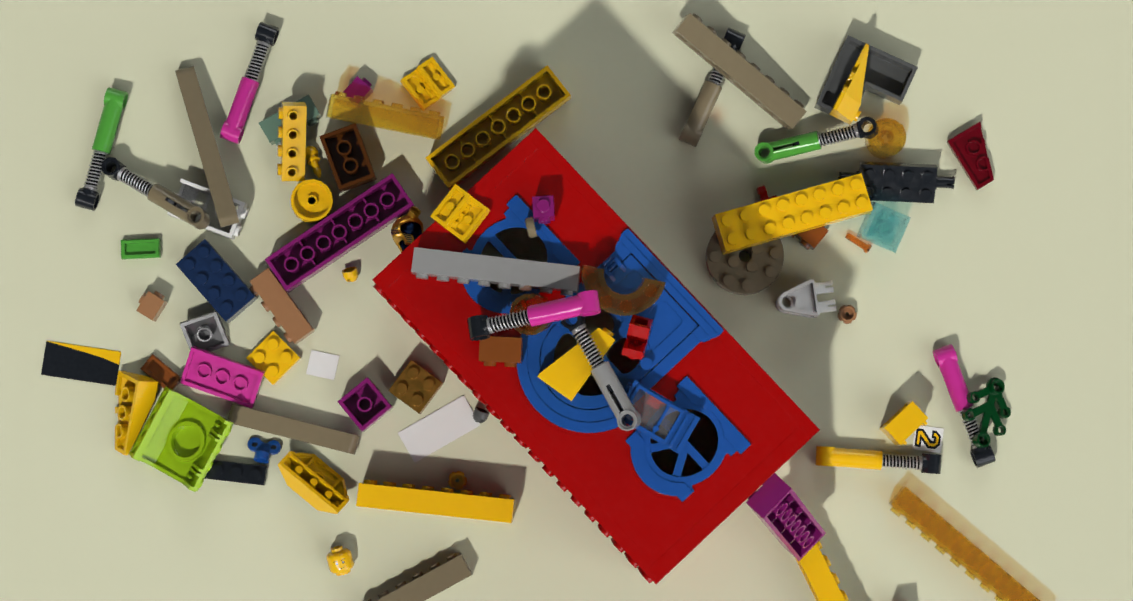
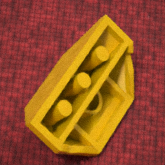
(314, 481)

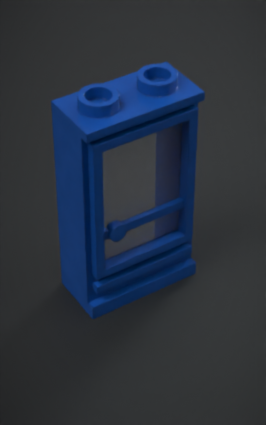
(660, 417)

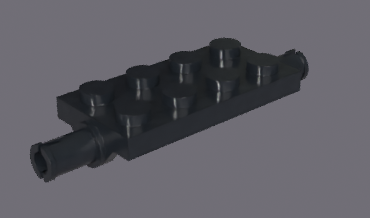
(901, 181)

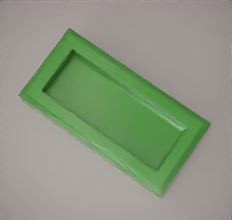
(140, 248)

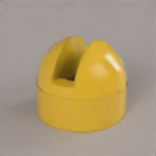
(350, 274)

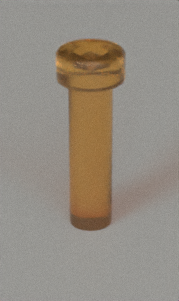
(865, 247)

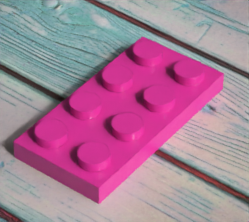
(222, 377)

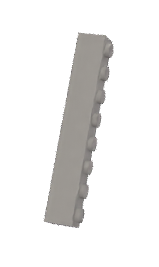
(495, 270)

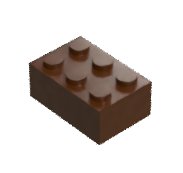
(348, 157)

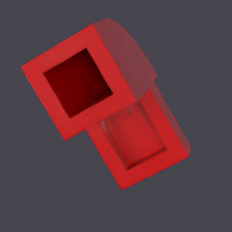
(637, 337)

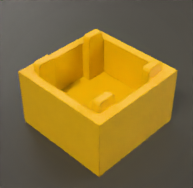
(904, 423)

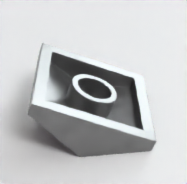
(205, 332)

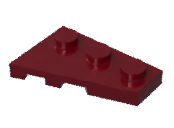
(972, 155)

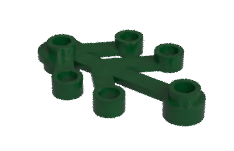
(988, 410)

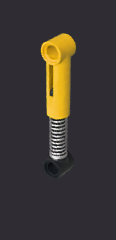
(876, 459)

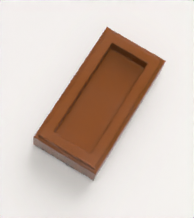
(161, 372)

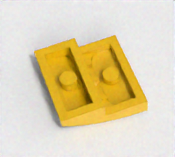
(427, 83)
(460, 213)

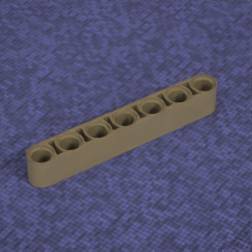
(293, 429)

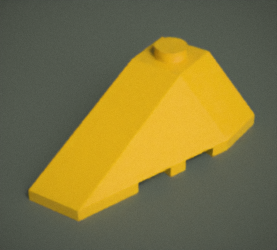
(850, 97)
(135, 398)

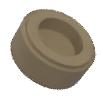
(530, 225)

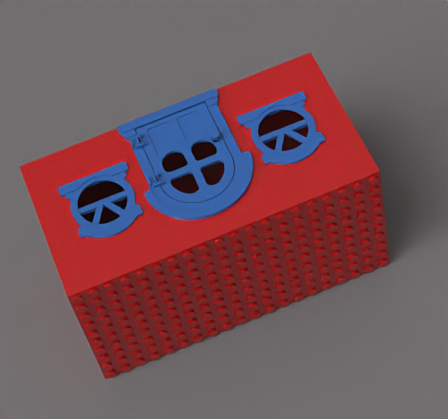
(698, 367)

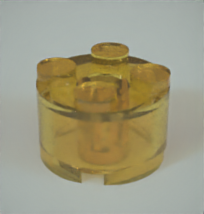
(894, 132)

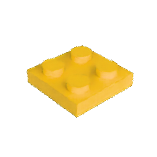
(273, 357)

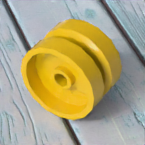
(311, 212)

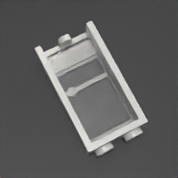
(202, 198)

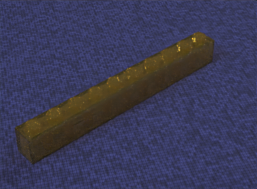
(958, 547)

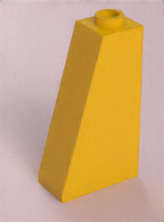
(572, 369)

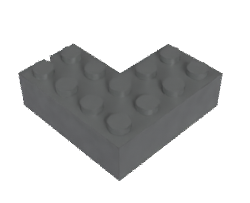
(884, 75)

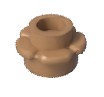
(849, 309)

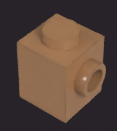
(151, 305)

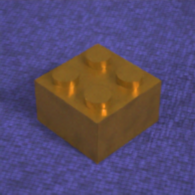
(415, 387)

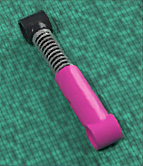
(235, 124)
(583, 304)
(948, 363)

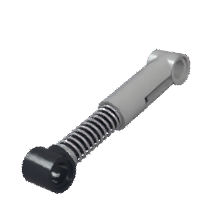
(604, 375)

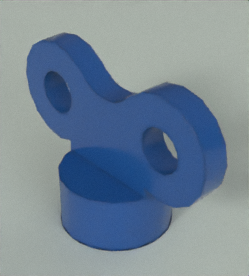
(263, 450)

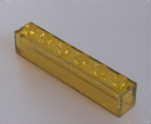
(384, 116)

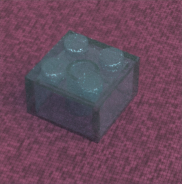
(883, 227)

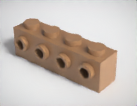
(282, 306)

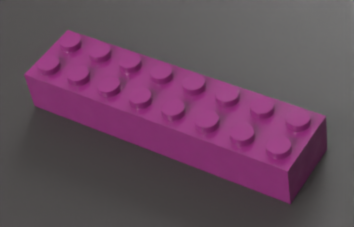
(339, 233)
(786, 516)

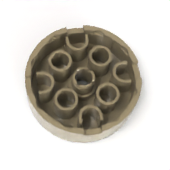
(748, 276)

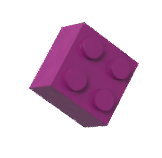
(365, 404)

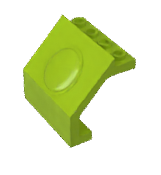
(181, 438)

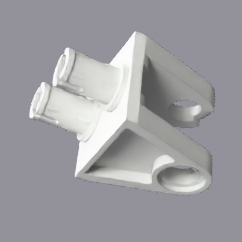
(804, 299)

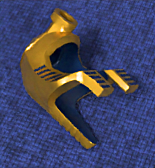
(407, 228)

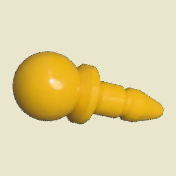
(313, 159)

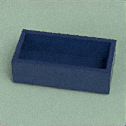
(216, 281)

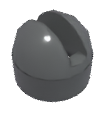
(480, 415)

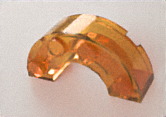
(621, 304)

